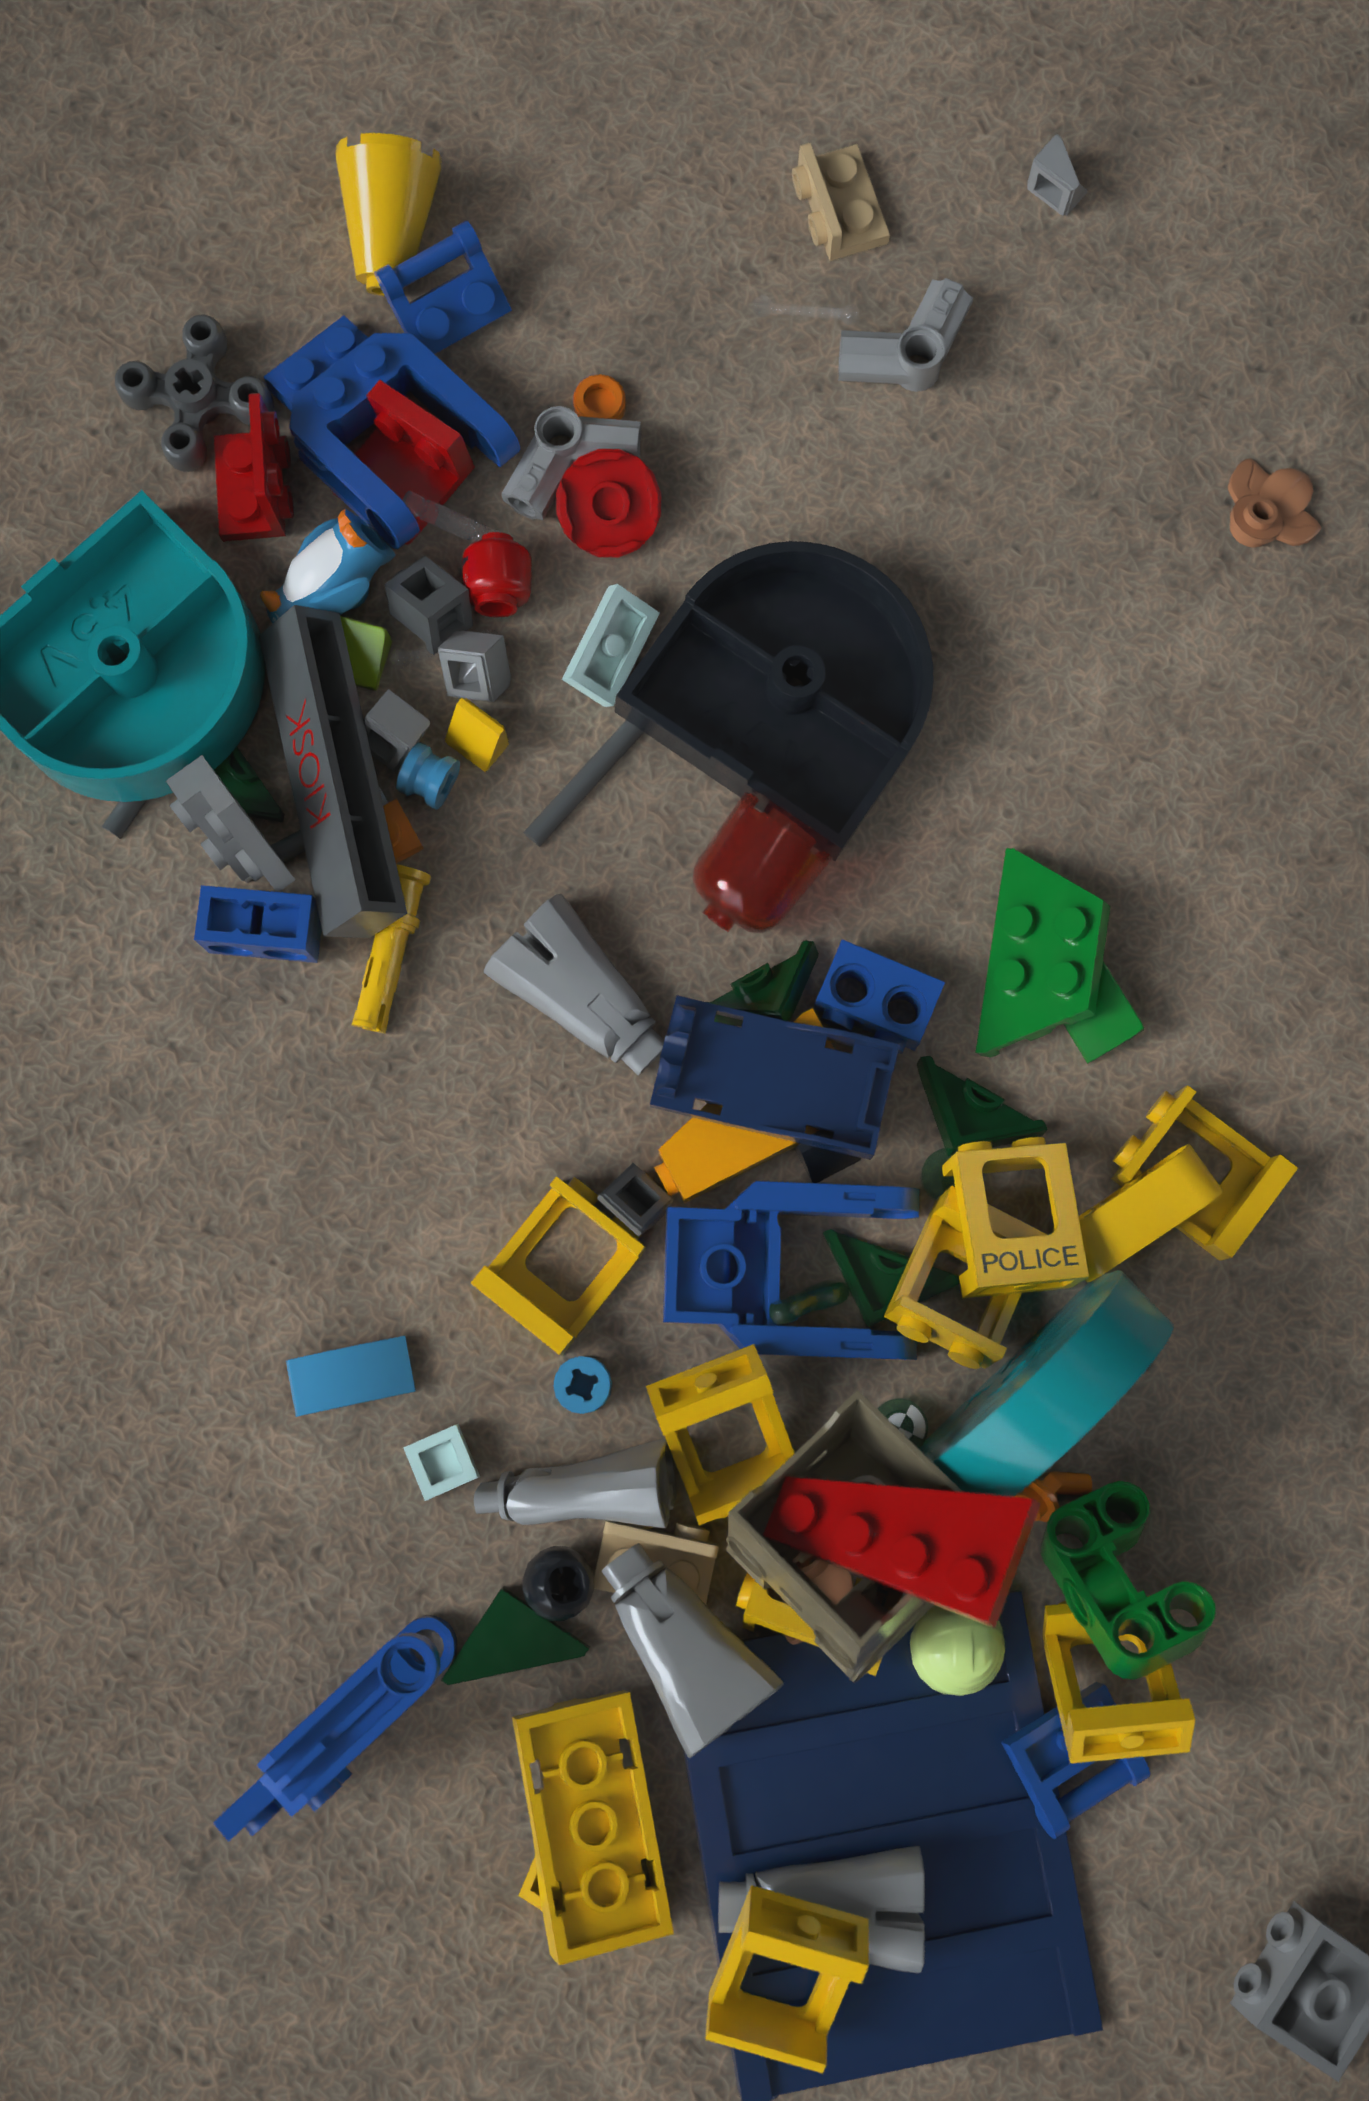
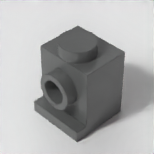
(429, 602)

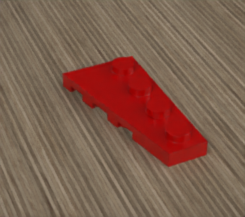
(920, 1541)

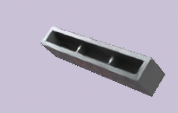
(332, 774)

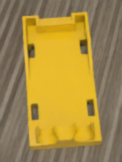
(592, 1827)

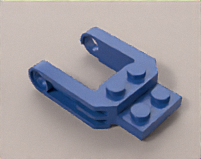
(329, 408)
(727, 1266)
(314, 1756)

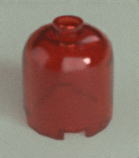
(756, 868)

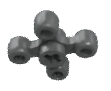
(144, 388)

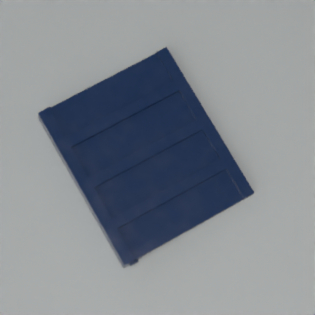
(889, 1767)

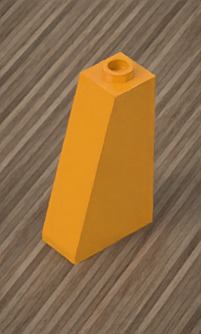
(711, 1153)

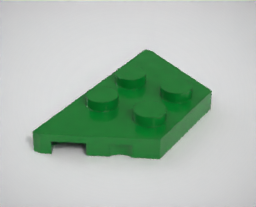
(1041, 955)

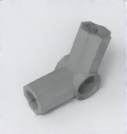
(884, 356)
(542, 466)

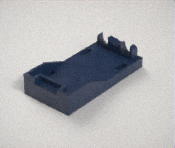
(775, 1077)

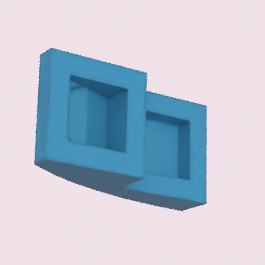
(350, 1376)

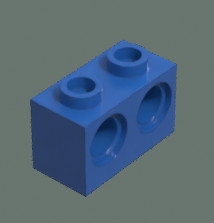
(258, 924)
(883, 982)

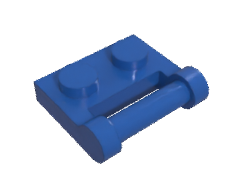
(456, 305)
(1044, 1763)

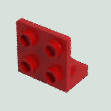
(413, 449)
(250, 478)

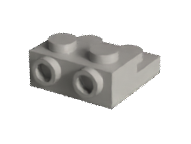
(231, 833)
(1308, 1991)

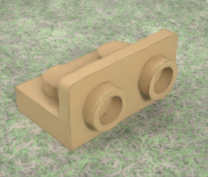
(841, 201)
(684, 1552)

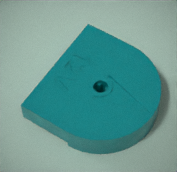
(129, 660)
(1051, 1389)

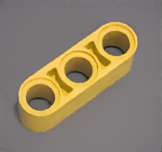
(1145, 1209)

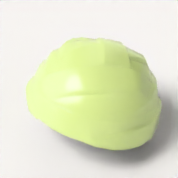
(956, 1652)

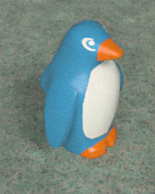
(331, 568)

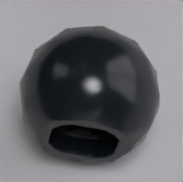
(542, 1587)

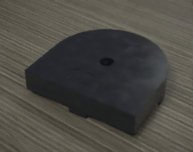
(722, 696)

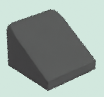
(636, 1200)

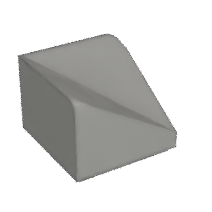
(1054, 178)
(475, 665)
(393, 729)

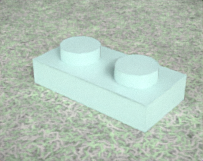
(610, 645)

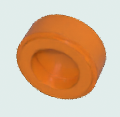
(600, 398)

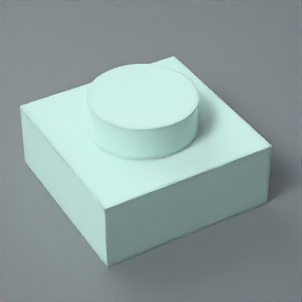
(441, 1462)

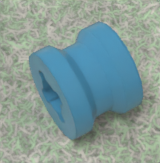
(427, 775)
(594, 1388)

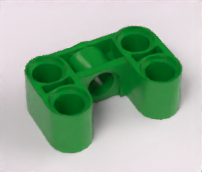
(1104, 1595)

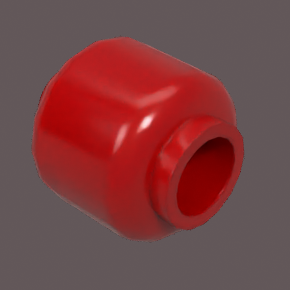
(497, 574)

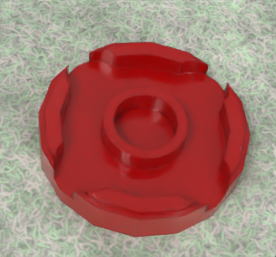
(608, 502)

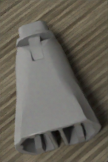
(576, 985)
(619, 1487)
(691, 1656)
(876, 1886)

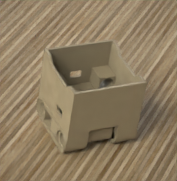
(850, 1445)

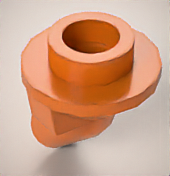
(1055, 1483)

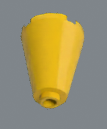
(385, 200)

